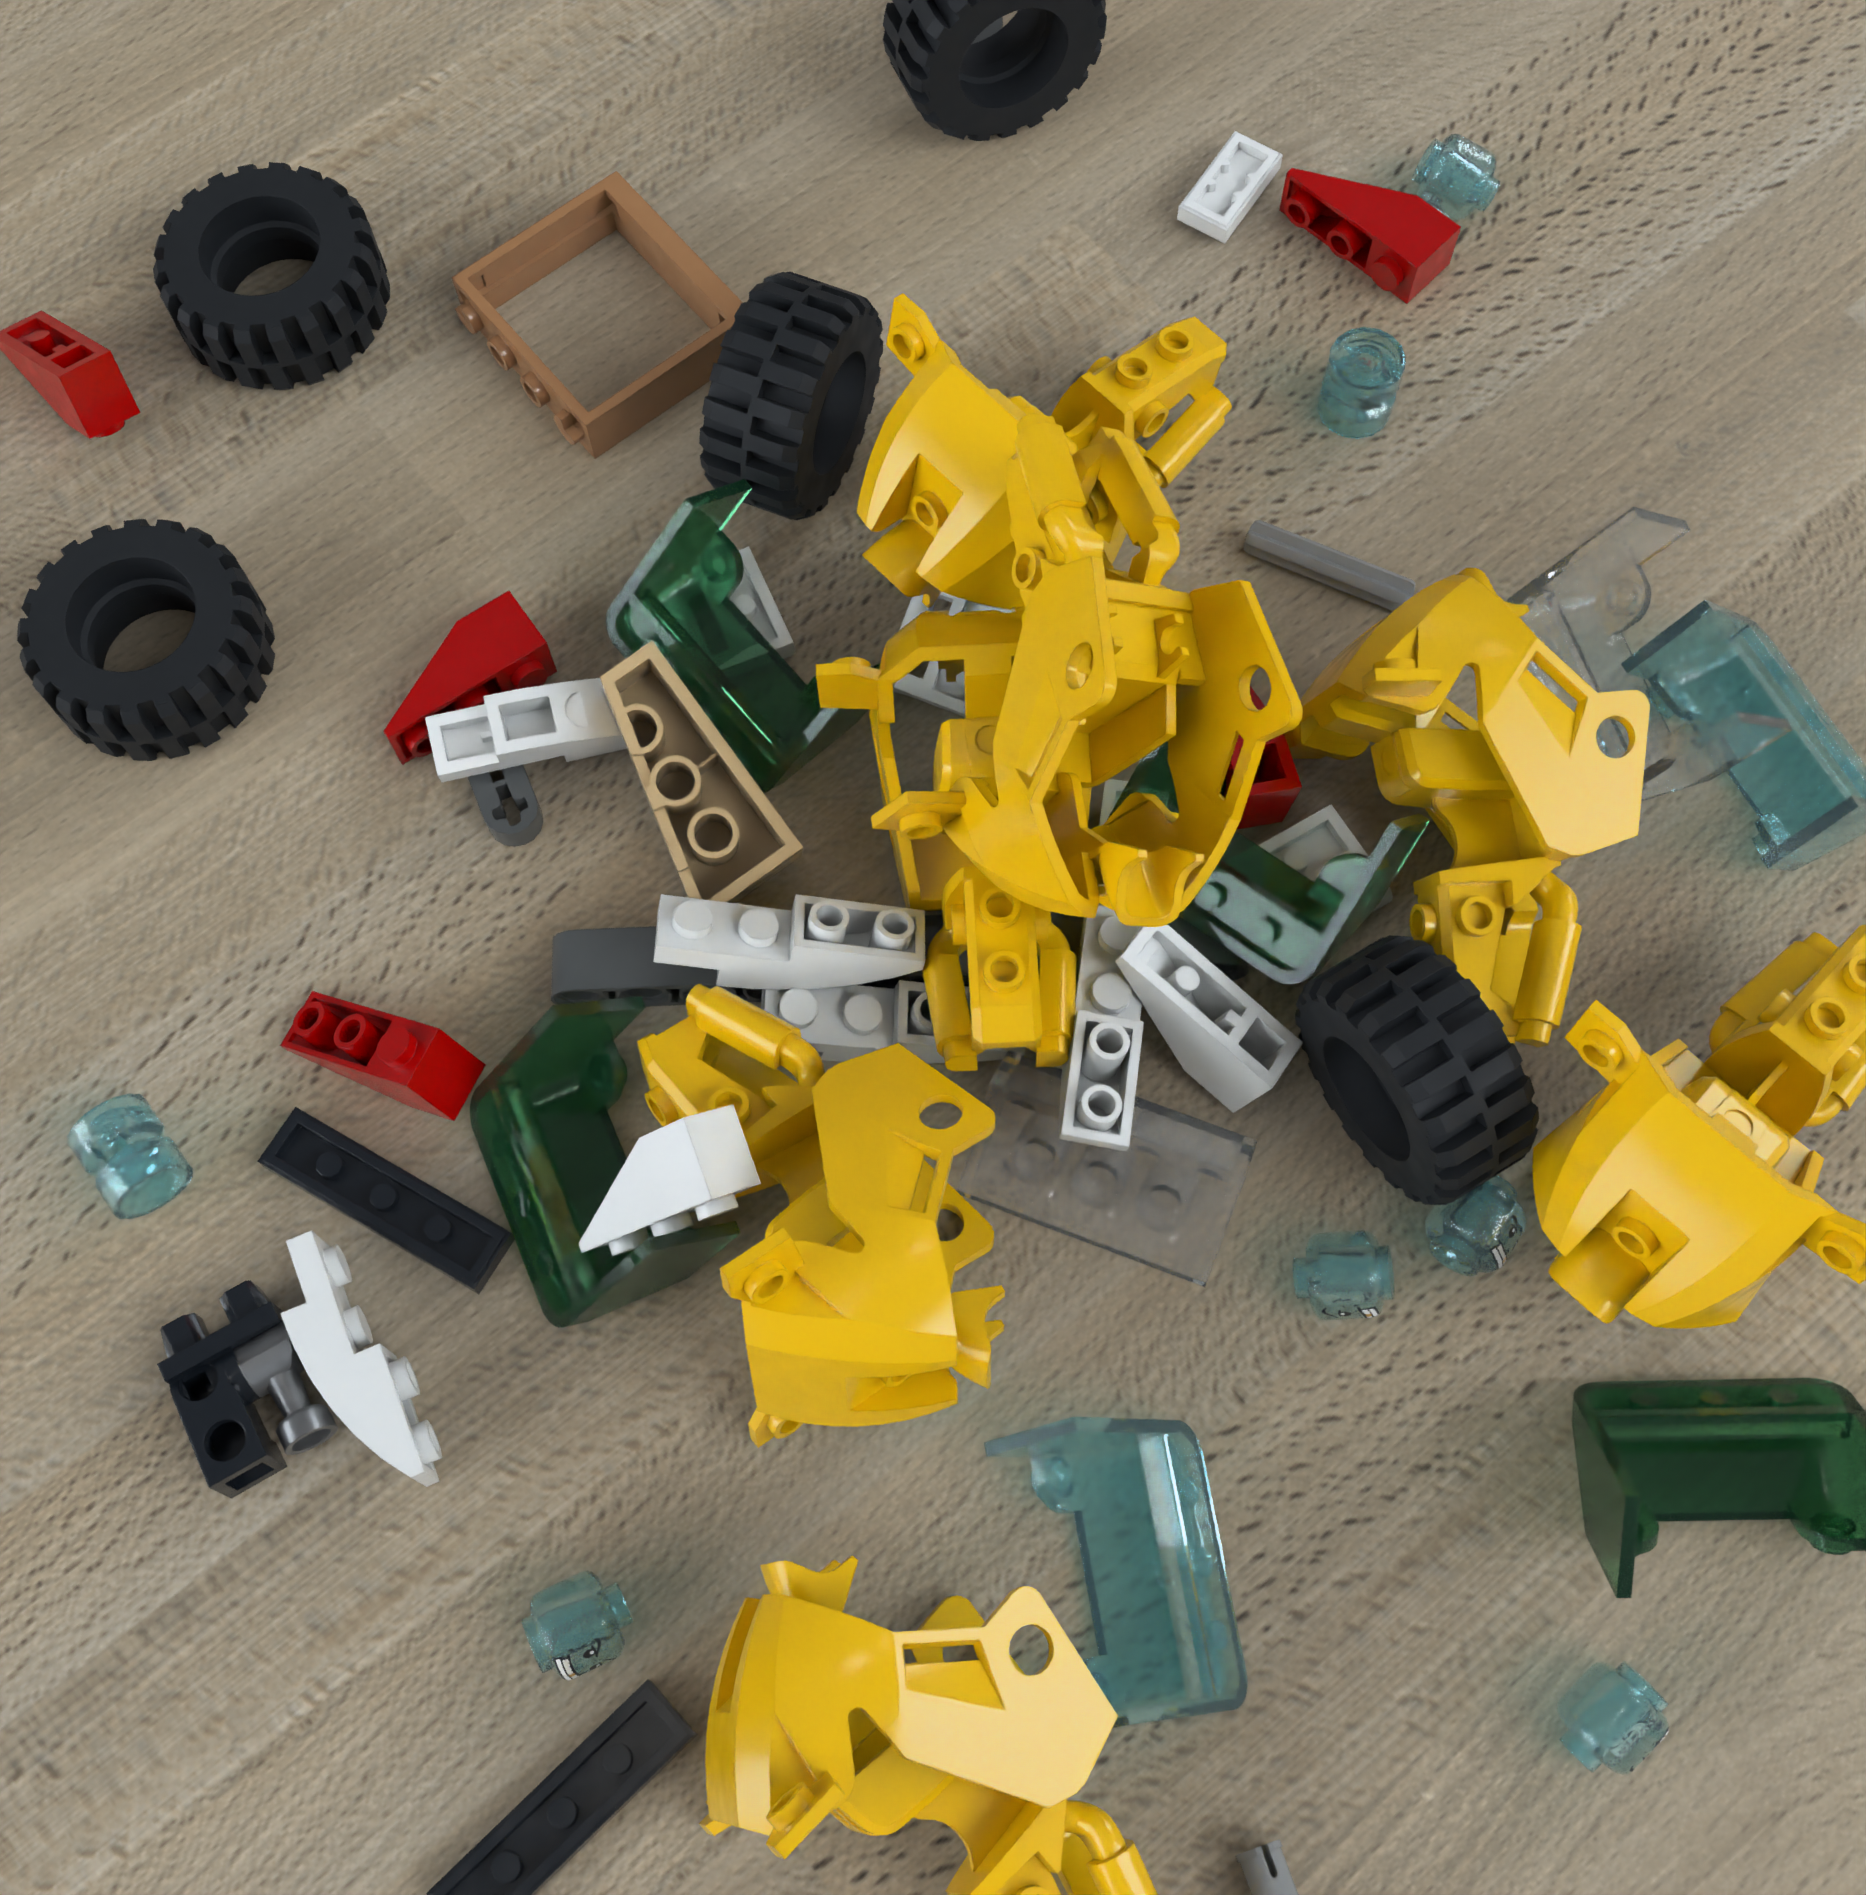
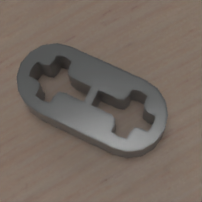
(490, 797)

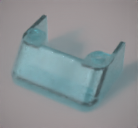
(1801, 785)
(1147, 1561)

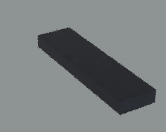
(387, 1200)
(573, 1800)

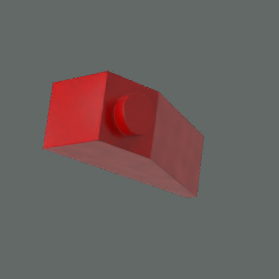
(70, 374)

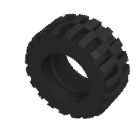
(998, 80)
(258, 221)
(791, 393)
(107, 587)
(1417, 1069)

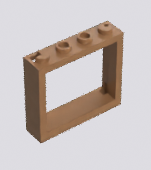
(552, 243)

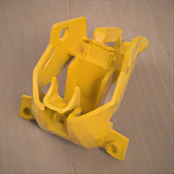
(951, 439)
(1098, 683)
(1502, 791)
(1001, 933)
(1688, 1172)
(851, 1283)
(832, 1720)

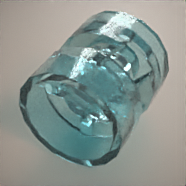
(1361, 382)
(130, 1156)

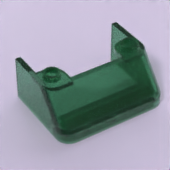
(726, 664)
(1271, 910)
(557, 1155)
(1717, 1456)

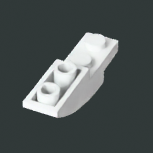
(524, 728)
(800, 948)
(864, 1019)
(1106, 1040)
(360, 1385)

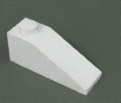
(1206, 1017)

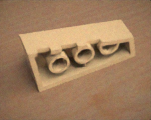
(702, 796)

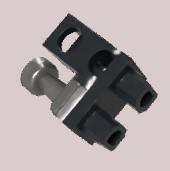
(221, 1376)

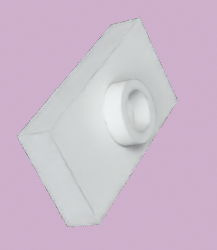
(1229, 187)

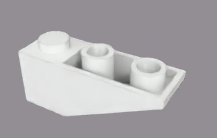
(669, 1175)

